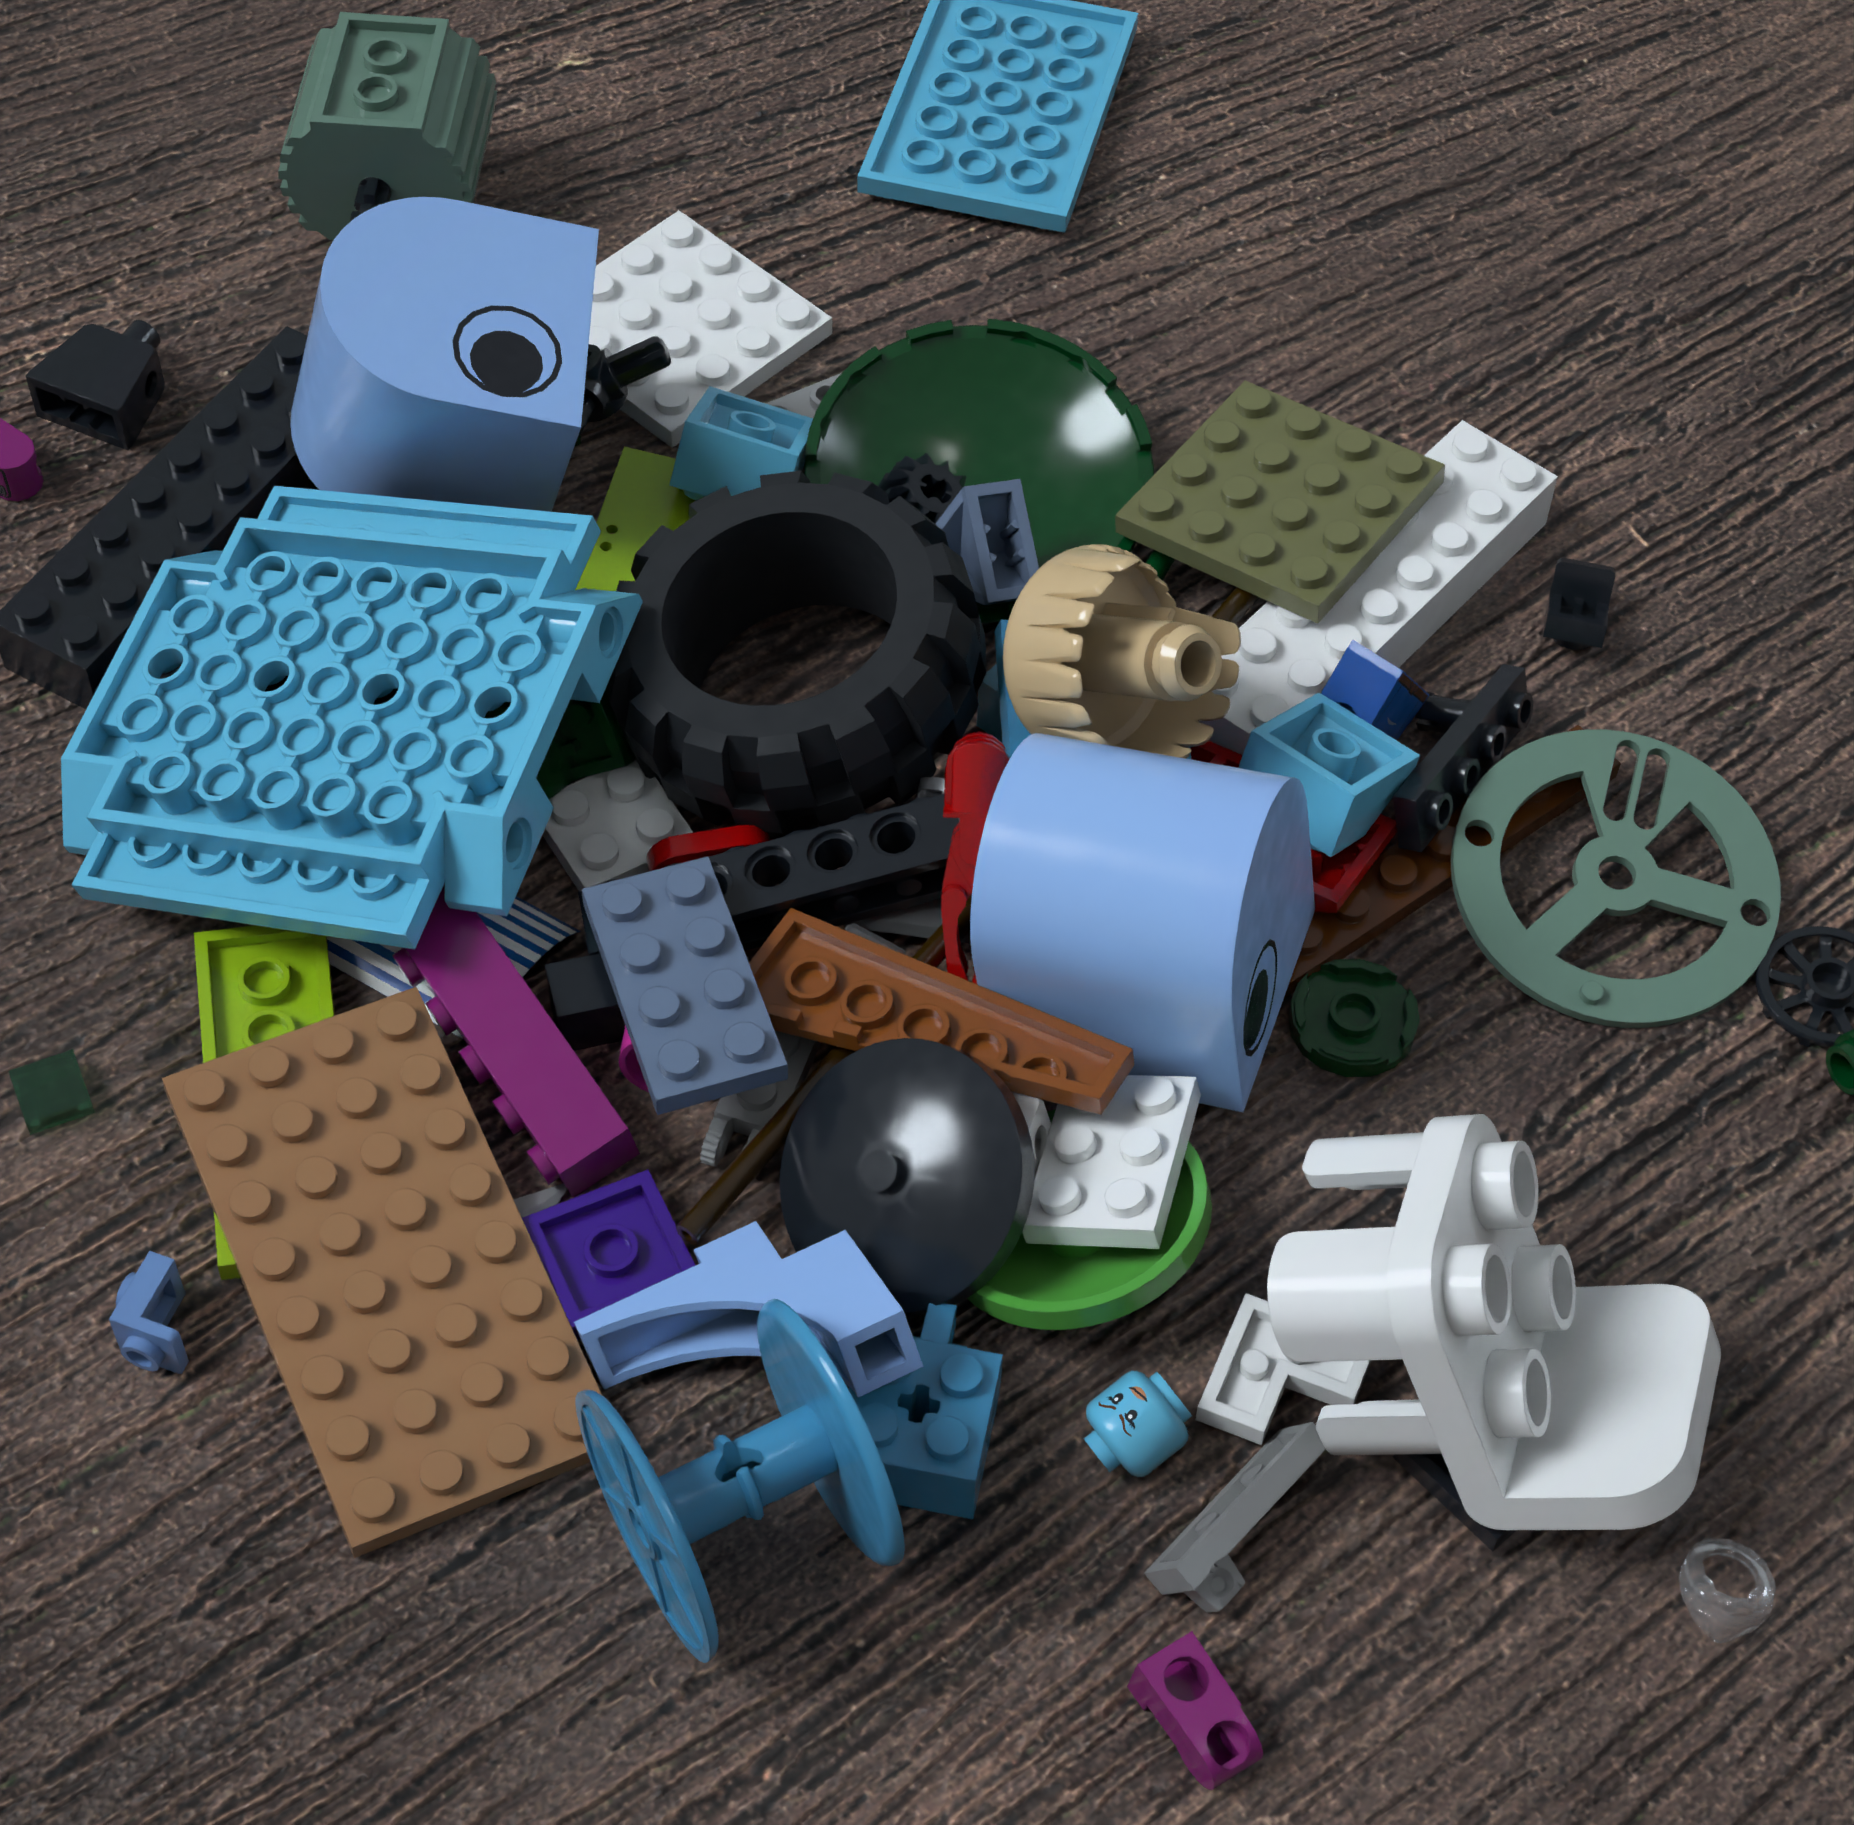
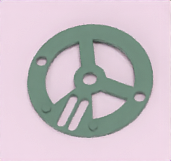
(1530, 954)

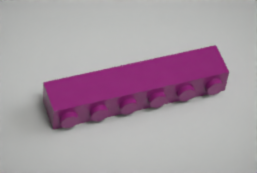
(518, 1048)

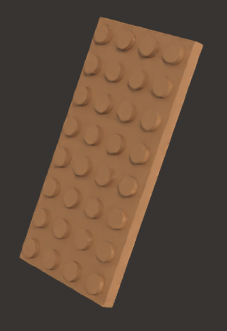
(386, 1268)

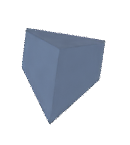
(994, 538)

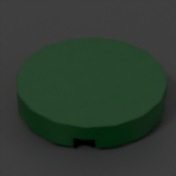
(1353, 1018)

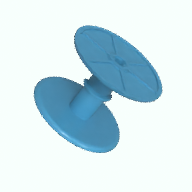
(813, 1441)

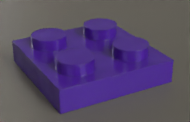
(607, 1245)

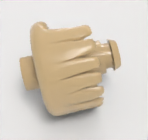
(1112, 658)

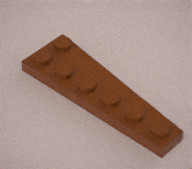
(860, 993)

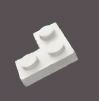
(1256, 1372)

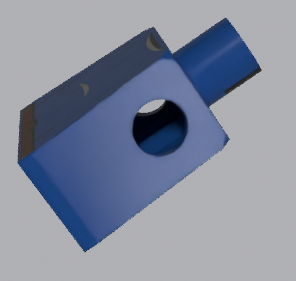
(1375, 690)

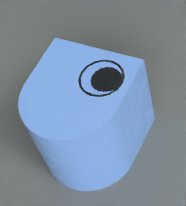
(447, 355)
(1146, 903)

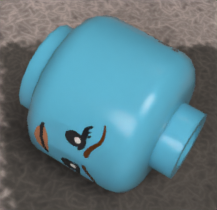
(1137, 1423)

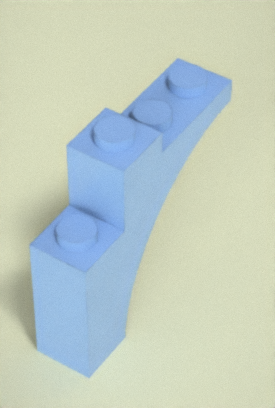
(718, 1302)

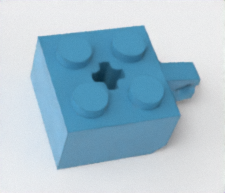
(937, 1420)

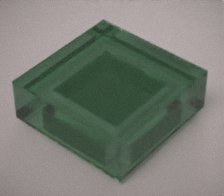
(51, 1091)

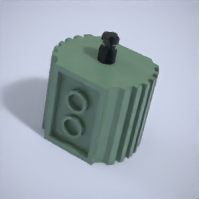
(384, 118)

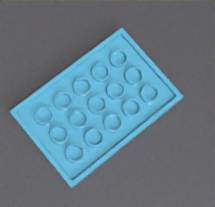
(1000, 108)

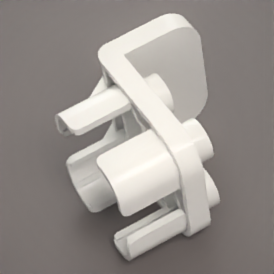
(1532, 1389)

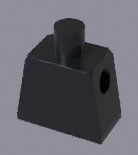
(101, 382)

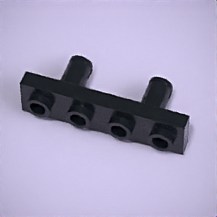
(1472, 741)

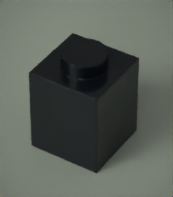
(584, 1002)

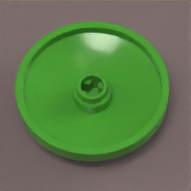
(1095, 1284)

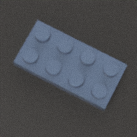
(684, 985)

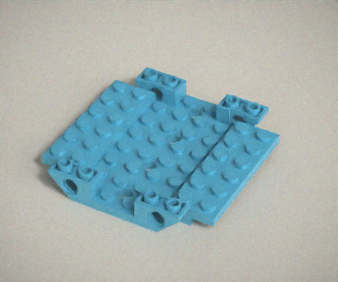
(307, 795)

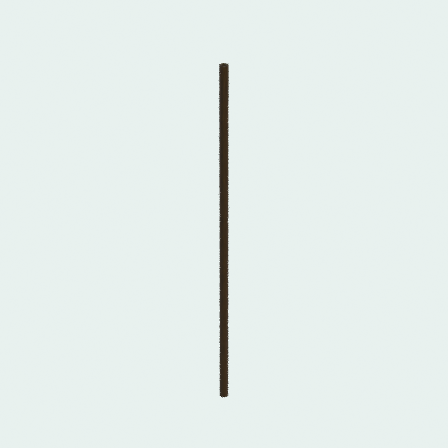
(775, 1131)

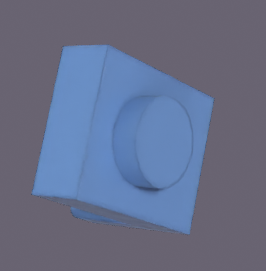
(143, 1312)

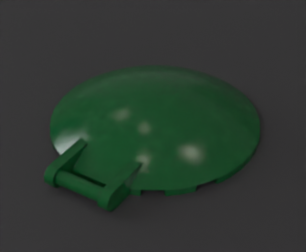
(1000, 409)

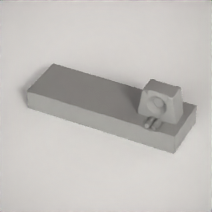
(1199, 1556)

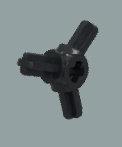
(610, 374)

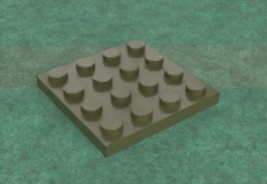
(1280, 500)

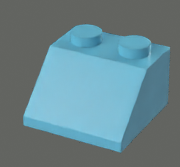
(736, 441)
(1341, 762)

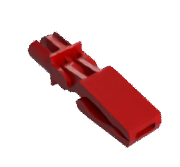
(970, 783)

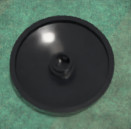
(917, 1164)

